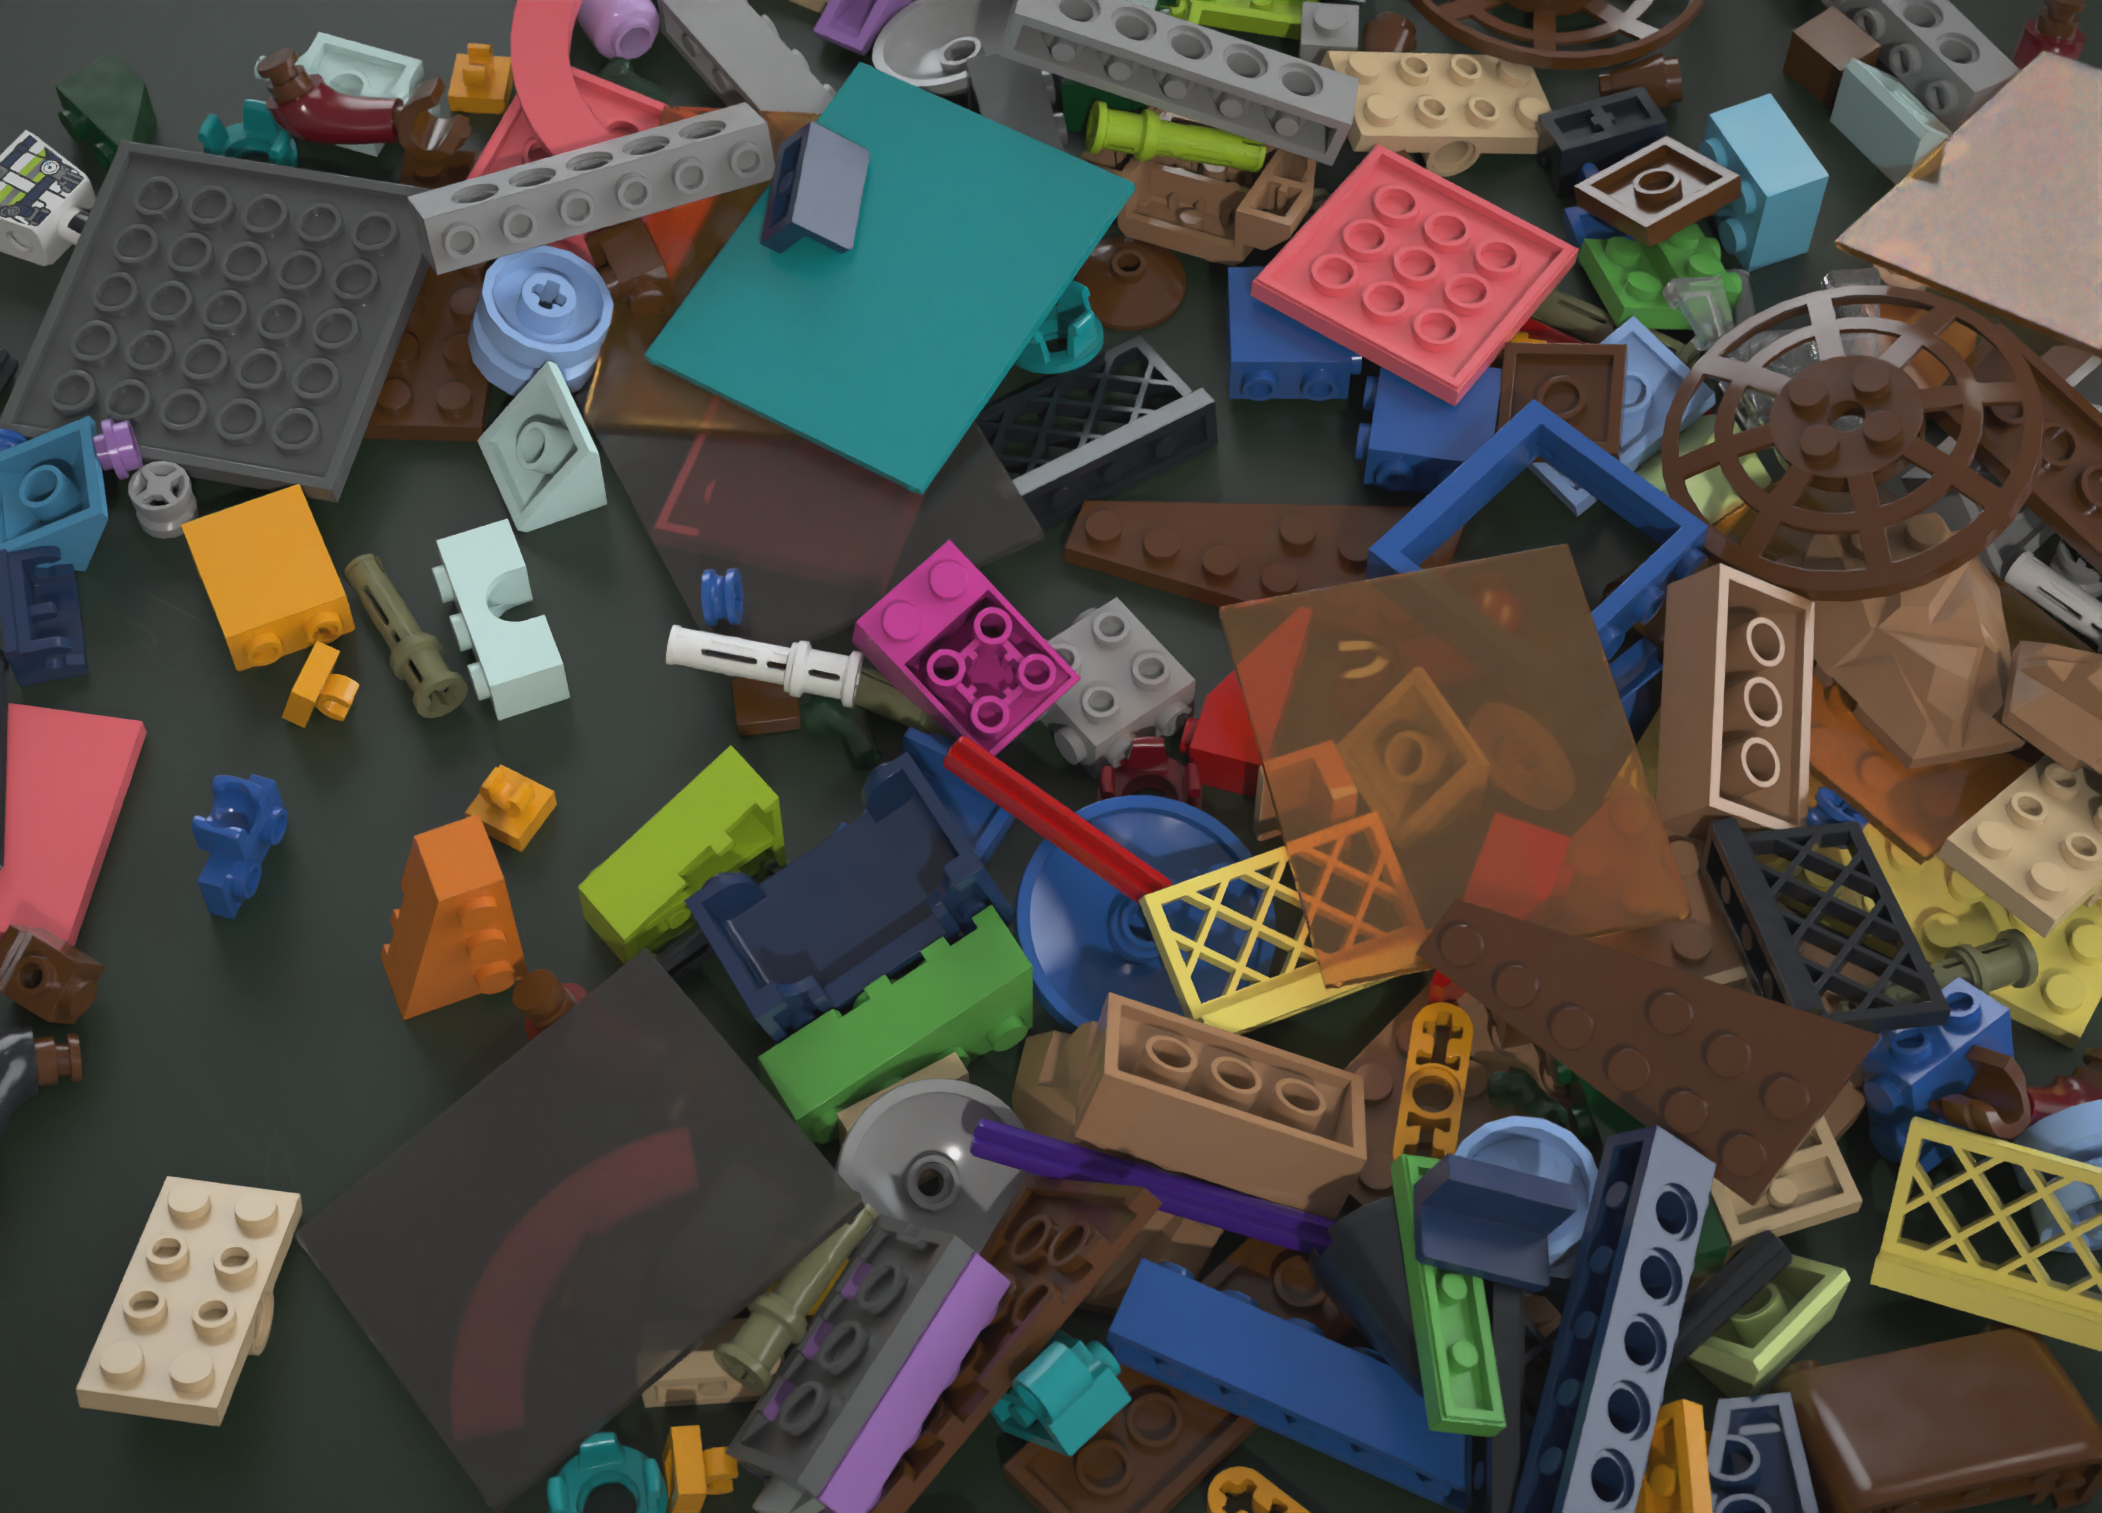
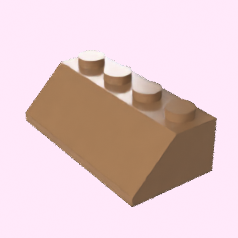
(1735, 704)
(1222, 1108)

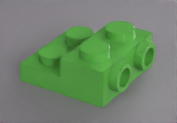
(1633, 275)

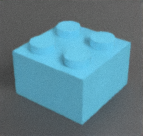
(1778, 181)

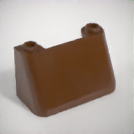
(1946, 1426)

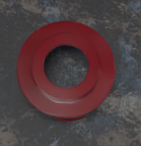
(1153, 770)

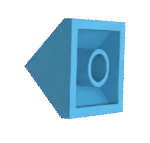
(54, 494)

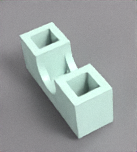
(514, 660)

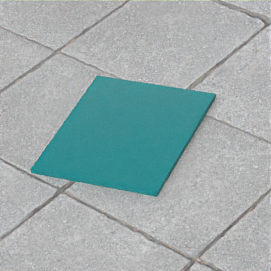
(916, 326)

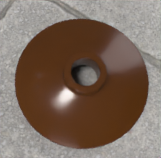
(1137, 297)

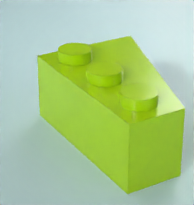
(712, 826)

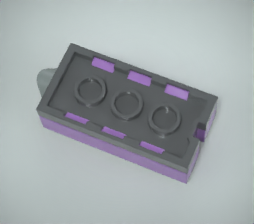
(867, 1370)

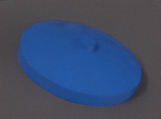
(1097, 940)

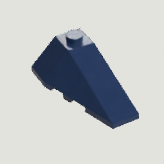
(1758, 1457)

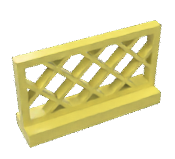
(1268, 998)
(1982, 1286)

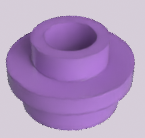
(118, 448)

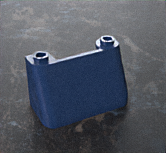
(849, 905)

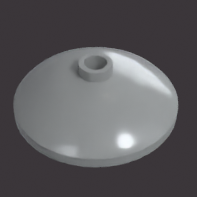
(933, 38)
(931, 1129)

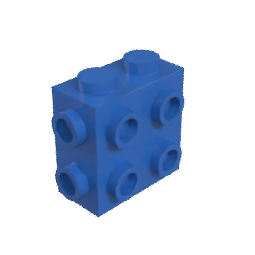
(1276, 354)
(1420, 437)
(1926, 1064)

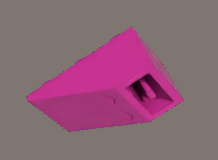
(963, 652)

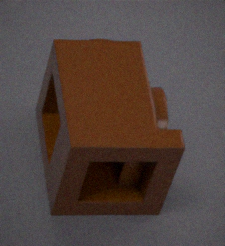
(631, 267)
(47, 974)

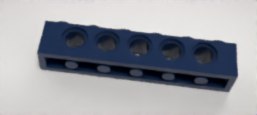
(1617, 1327)

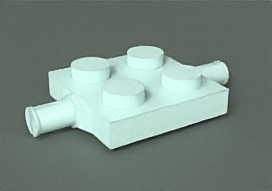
(361, 72)

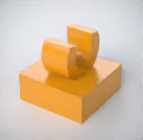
(480, 81)
(320, 688)
(512, 807)
(693, 1472)

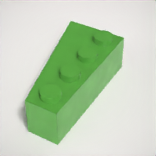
(954, 1001)

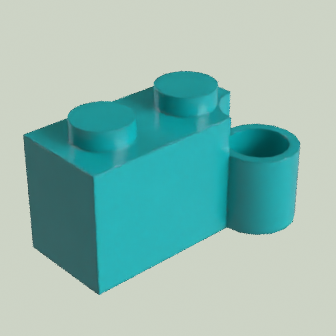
(1062, 1395)

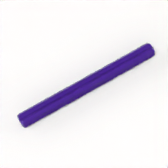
(1178, 1193)

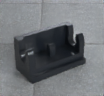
(1597, 133)

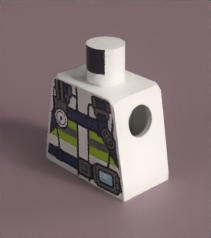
(41, 201)

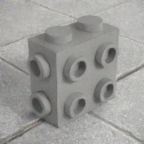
(1124, 691)

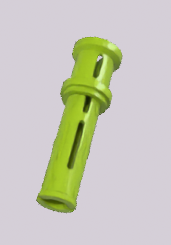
(1150, 136)

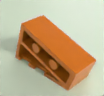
(453, 923)

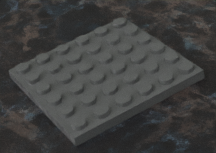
(228, 317)

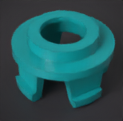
(253, 136)
(1070, 321)
(605, 1462)

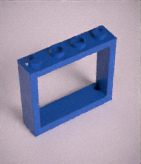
(1501, 459)

